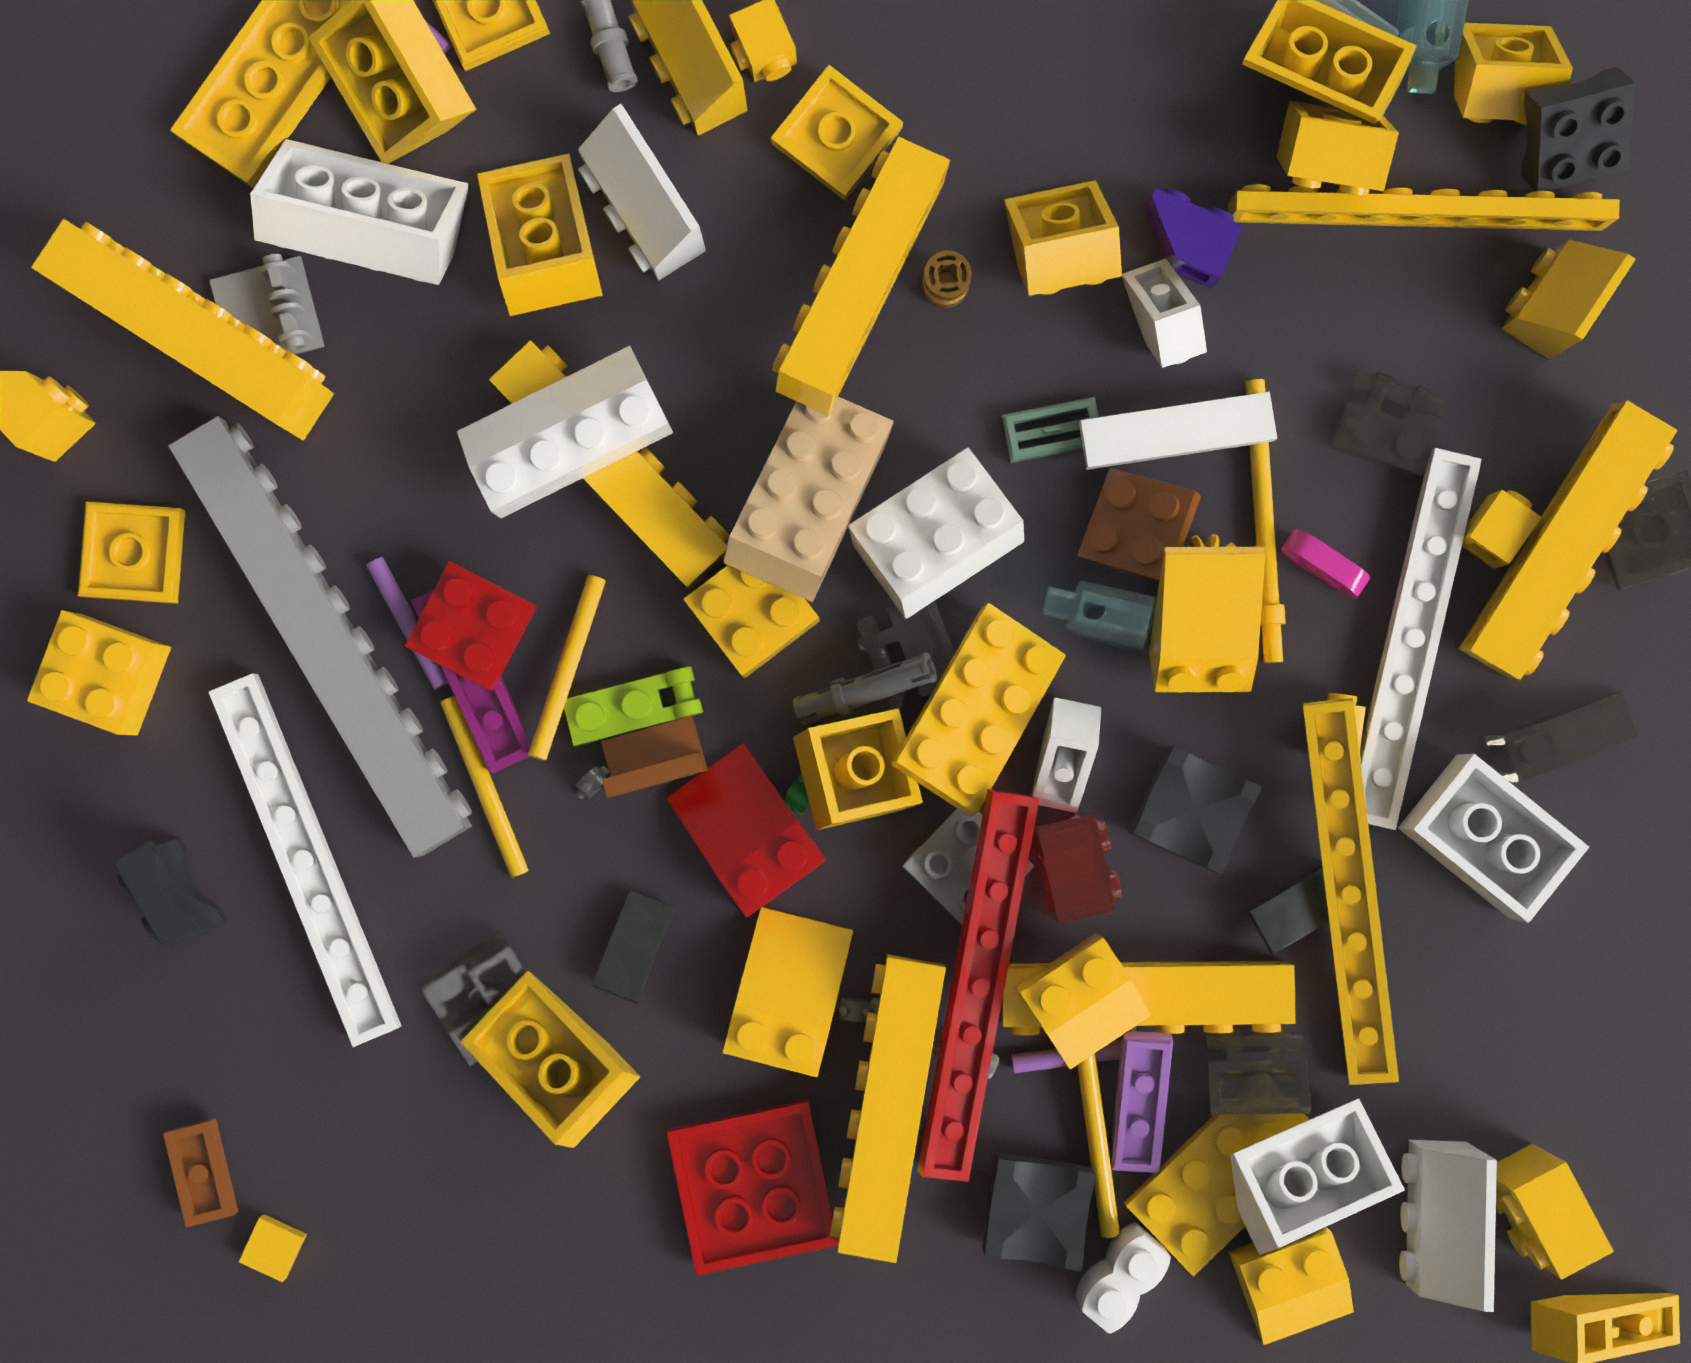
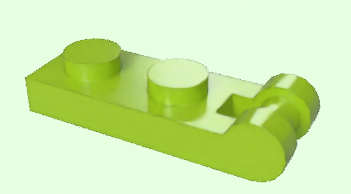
(630, 706)

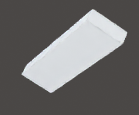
(1177, 430)

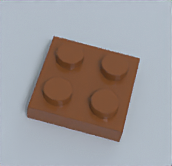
(1136, 523)

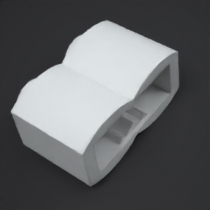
(1114, 1285)

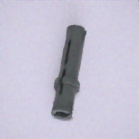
(849, 694)

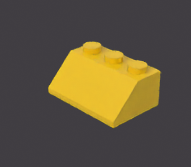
(1331, 57)
(692, 59)
(391, 74)

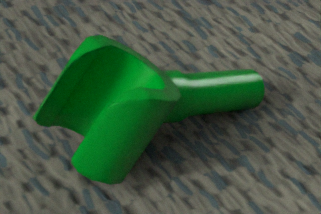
(797, 796)

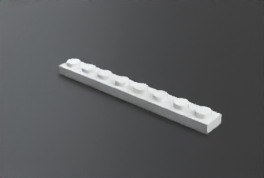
(1415, 631)
(305, 859)

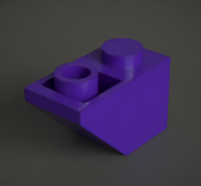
(1191, 237)

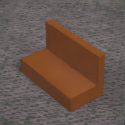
(652, 756)

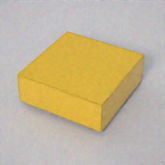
(272, 1248)

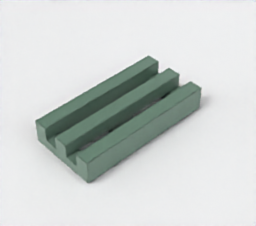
(1013, 438)

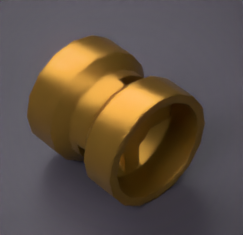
(942, 287)

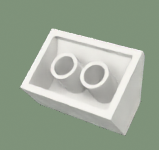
(639, 196)
(1311, 1176)
(1449, 1223)

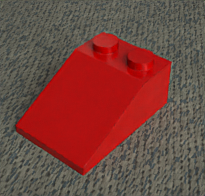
(746, 830)

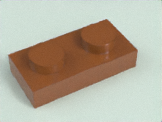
(200, 1172)

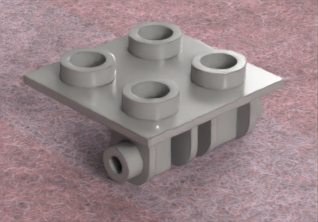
(273, 301)
(947, 861)

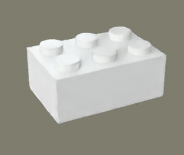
(937, 532)
(1493, 837)

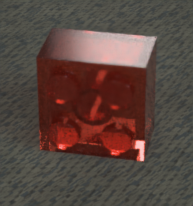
(1074, 867)

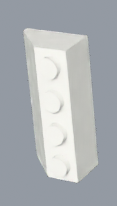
(359, 211)
(563, 433)

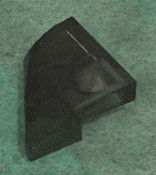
(471, 987)

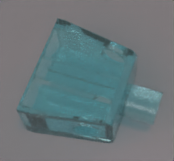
(1440, 24)
(1125, 620)

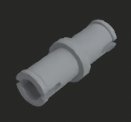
(610, 44)

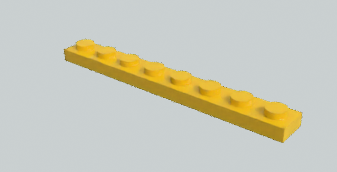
(1439, 209)
(1351, 891)

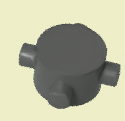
(591, 782)
(853, 1009)

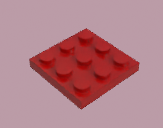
(752, 1187)

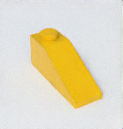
(1604, 1325)

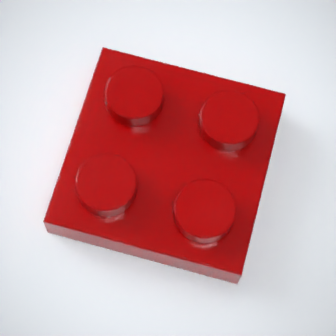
(470, 626)

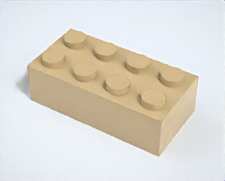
(807, 495)

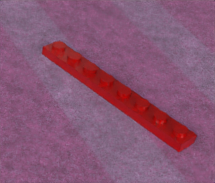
(977, 985)

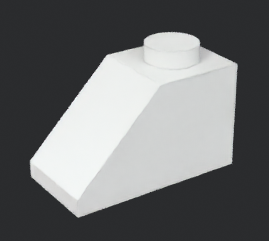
(1166, 313)
(1067, 754)

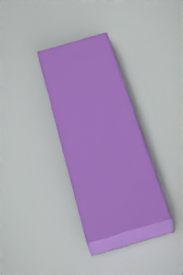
(1141, 1101)

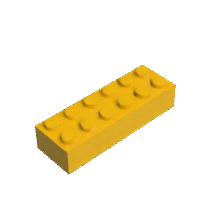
(185, 326)

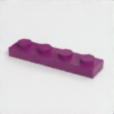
(488, 714)

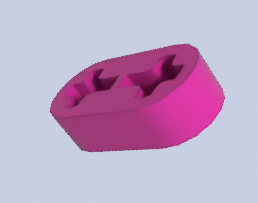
(1325, 563)

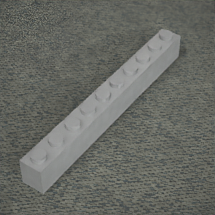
(321, 635)

